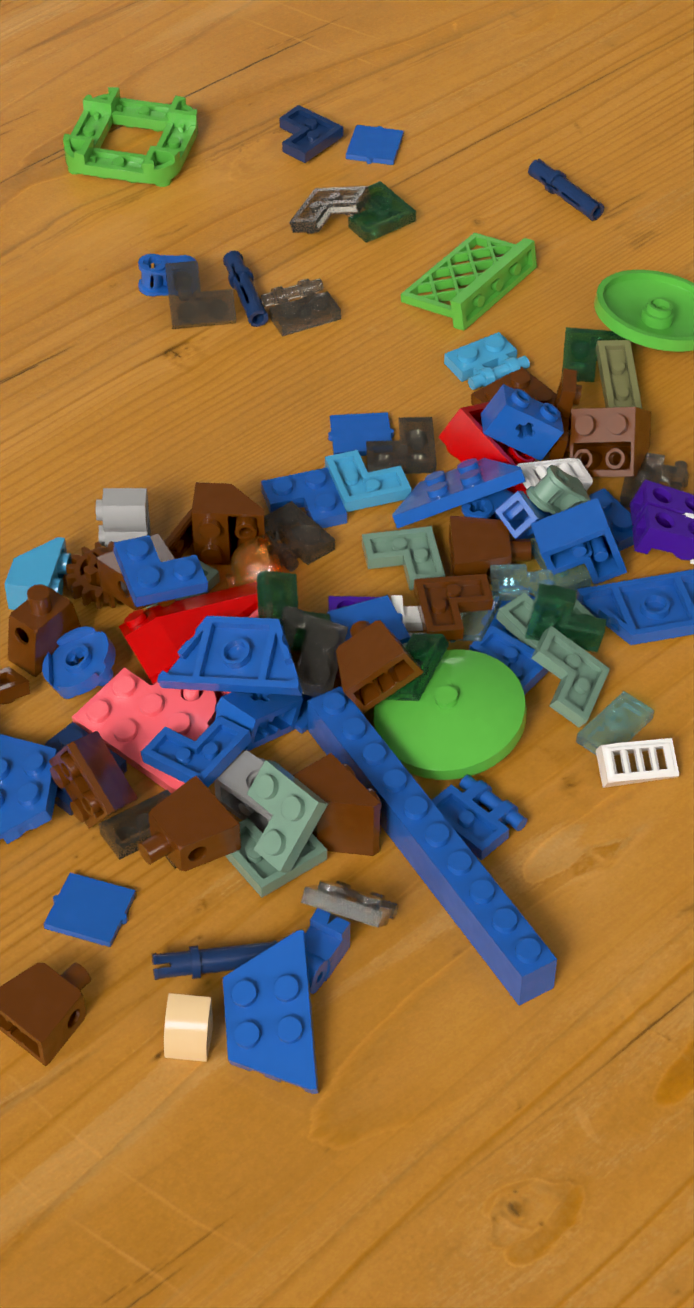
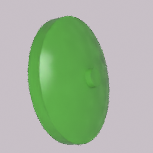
(648, 308)
(462, 721)

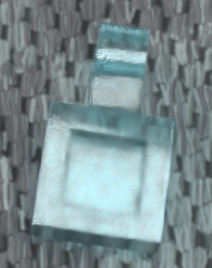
(513, 580)

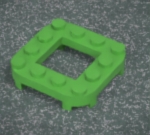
(161, 161)

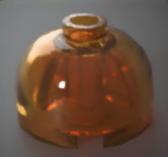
(251, 559)

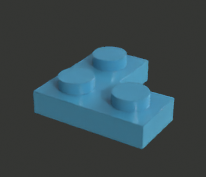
(362, 488)

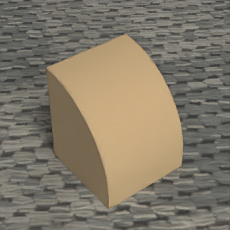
(188, 1027)

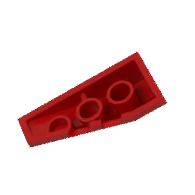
(466, 441)
(162, 631)

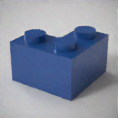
(579, 538)

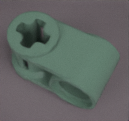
(557, 491)

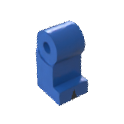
(518, 515)
(326, 945)

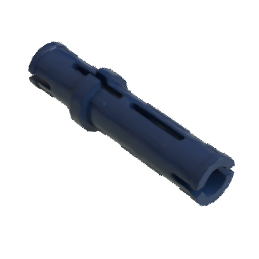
(557, 183)
(242, 280)
(209, 960)

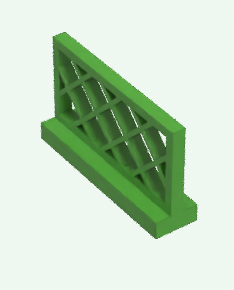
(483, 288)

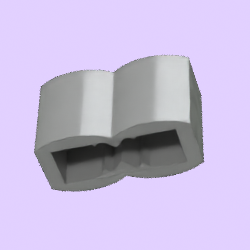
(123, 514)

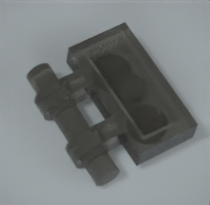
(303, 313)
(655, 471)
(299, 537)
(349, 903)

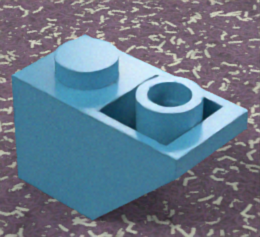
(38, 566)

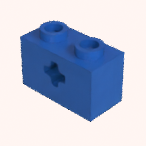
(522, 422)
(263, 714)

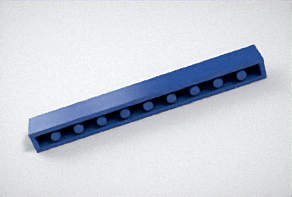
(436, 850)

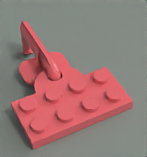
(133, 713)

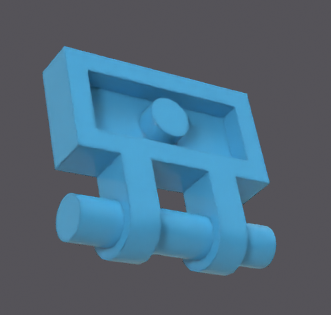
(485, 360)

